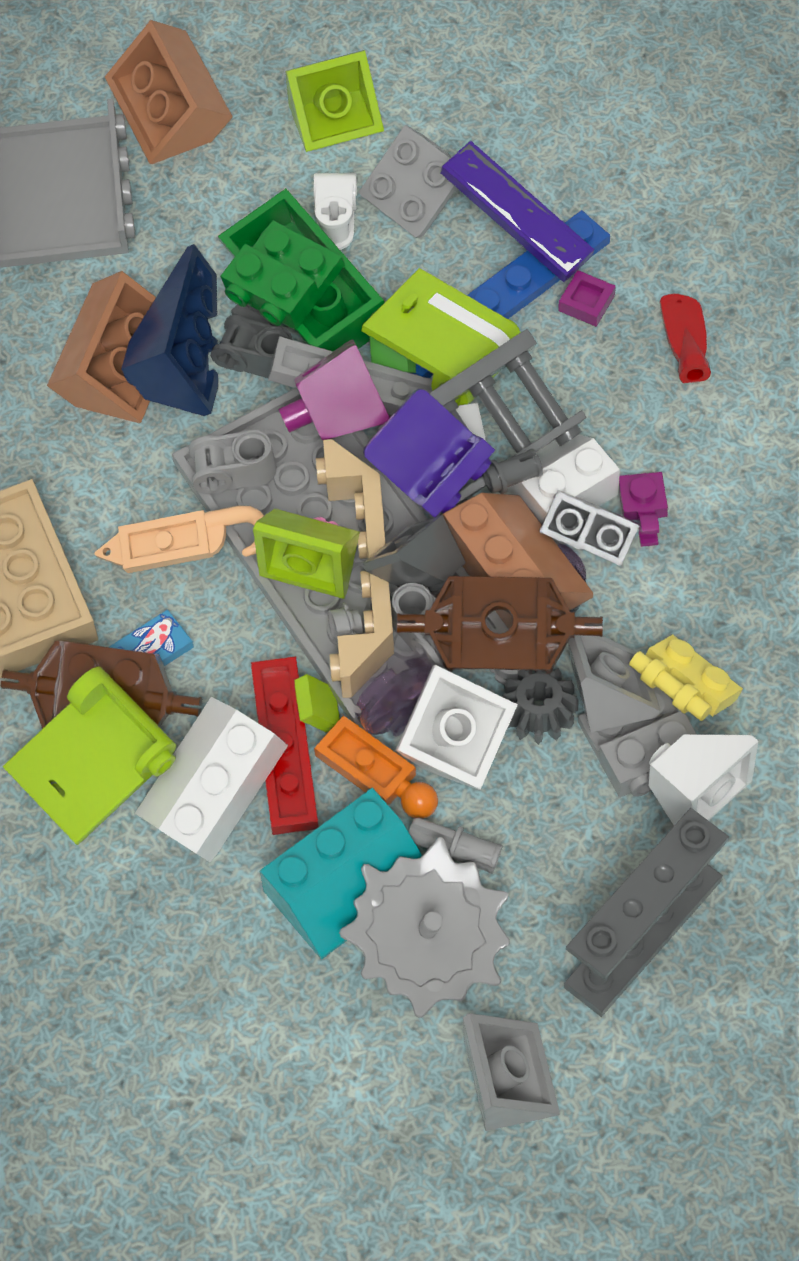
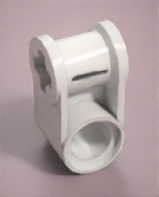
(335, 205)

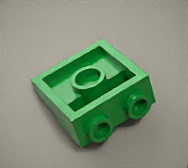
(281, 275)

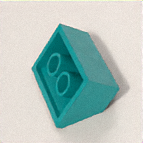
(322, 872)

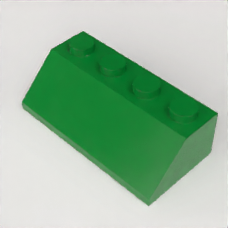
(347, 300)

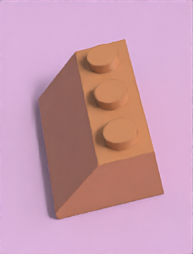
(167, 93)
(93, 356)
(504, 540)

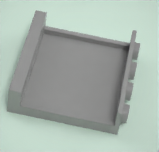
(64, 190)

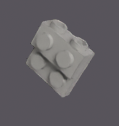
(628, 748)

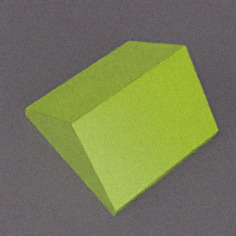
(333, 101)
(305, 552)

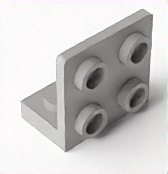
(409, 182)

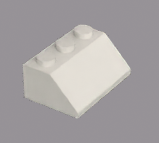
(212, 779)

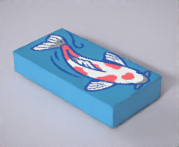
(158, 636)

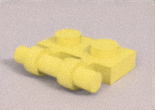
(686, 678)

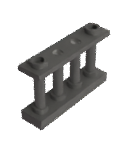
(479, 381)
(645, 912)

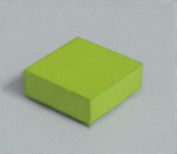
(316, 703)

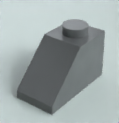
(419, 555)

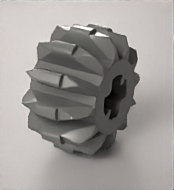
(557, 708)

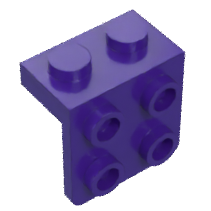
(428, 453)

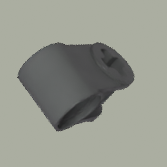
(248, 345)

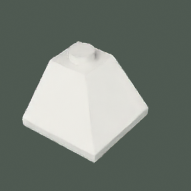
(701, 773)

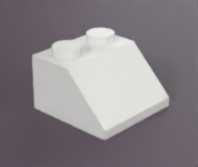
(573, 468)

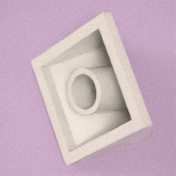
(456, 728)

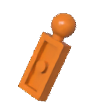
(375, 766)

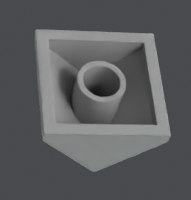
(608, 685)
(508, 1070)

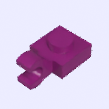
(644, 500)

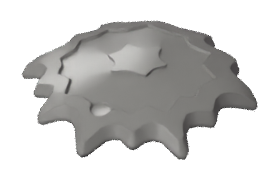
(428, 928)

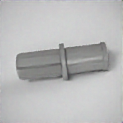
(461, 845)

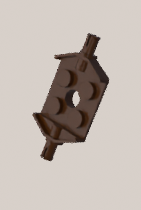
(533, 642)
(136, 672)

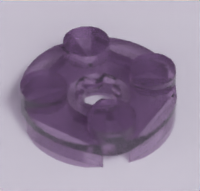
(392, 698)

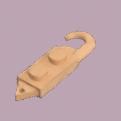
(175, 538)

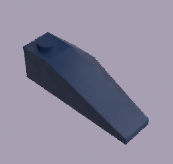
(172, 343)

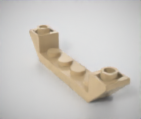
(365, 653)

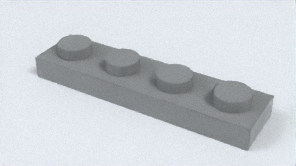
(393, 385)

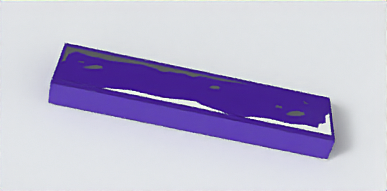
(517, 211)

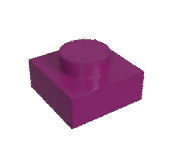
(586, 298)

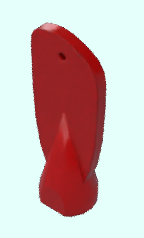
(686, 336)

